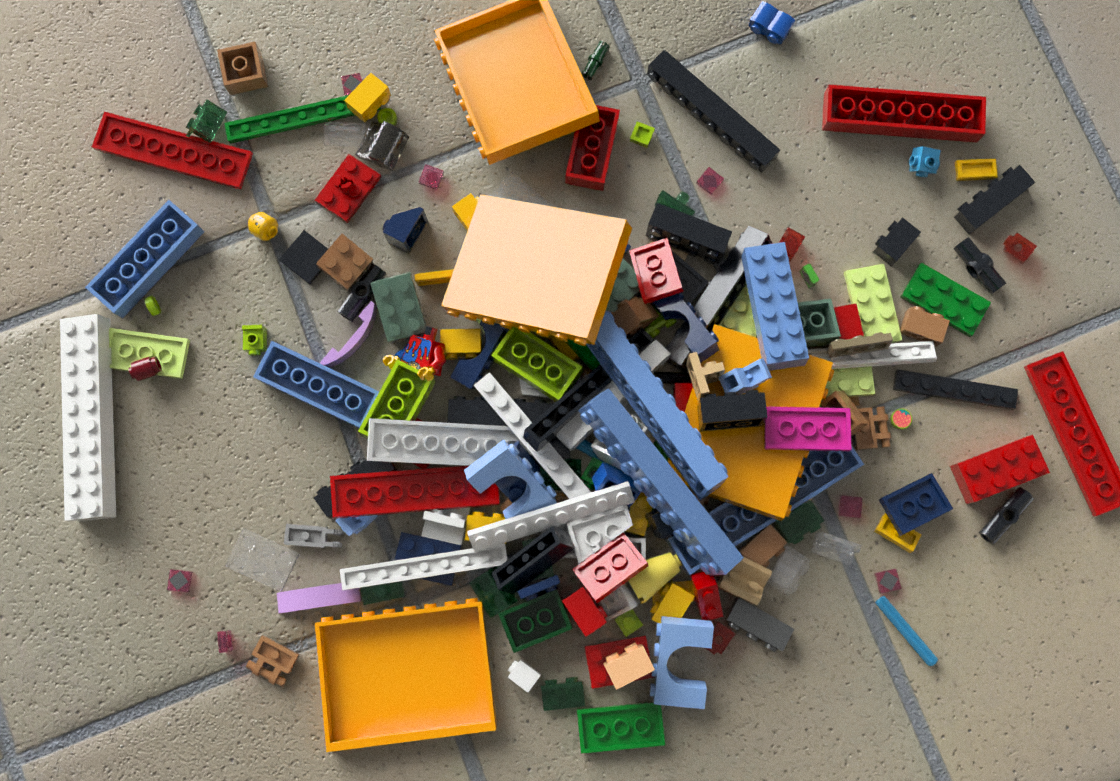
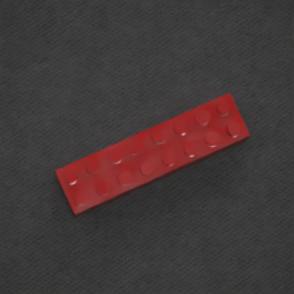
(904, 113)

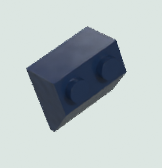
(405, 228)
(515, 486)

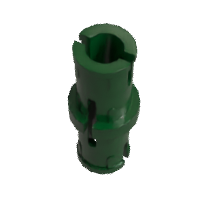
(595, 60)

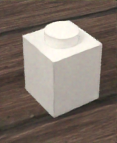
(523, 674)

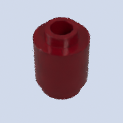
(145, 368)

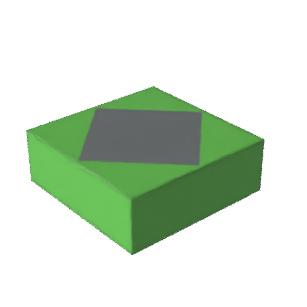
(809, 275)

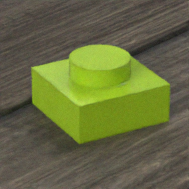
(642, 134)
(628, 622)

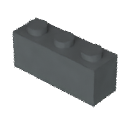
(758, 625)

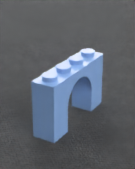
(503, 462)
(674, 634)

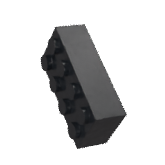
(688, 233)

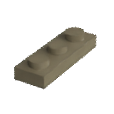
(859, 344)

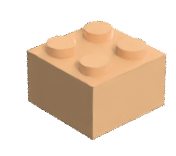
(628, 665)

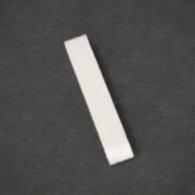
(576, 430)

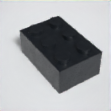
(732, 411)

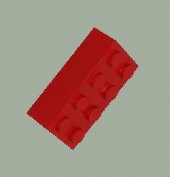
(593, 151)
(999, 469)

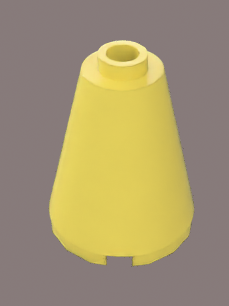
(655, 576)

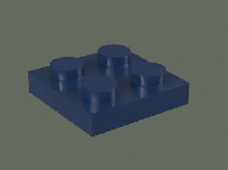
(531, 591)

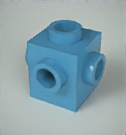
(924, 161)

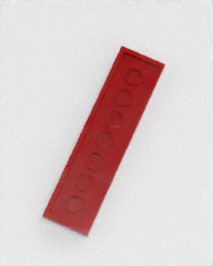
(172, 150)
(1077, 432)
(406, 492)

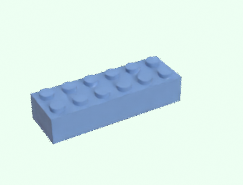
(145, 259)
(774, 306)
(315, 384)

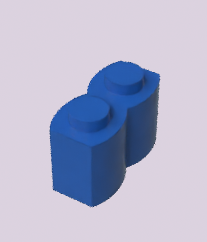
(771, 23)

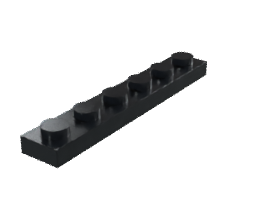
(955, 389)

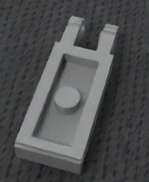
(310, 536)

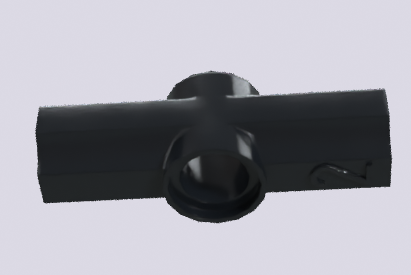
(979, 265)
(355, 303)
(1014, 506)

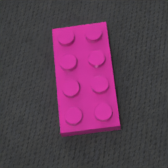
(808, 429)

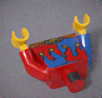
(422, 354)

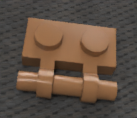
(867, 436)
(274, 654)

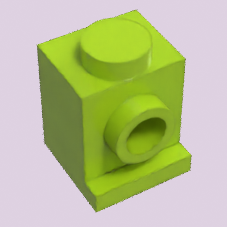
(260, 343)

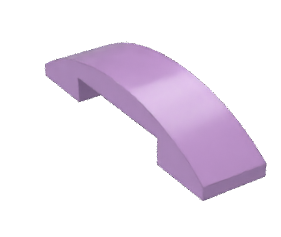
(368, 317)
(316, 597)

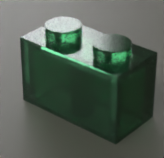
(800, 521)

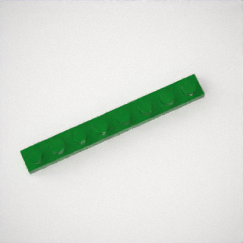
(287, 119)

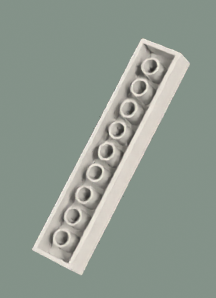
(87, 419)

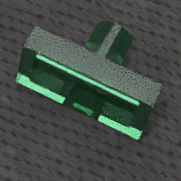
(676, 203)
(382, 592)

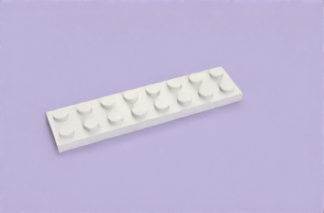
(433, 441)

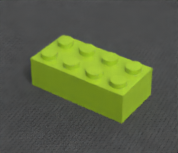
(537, 363)
(399, 397)

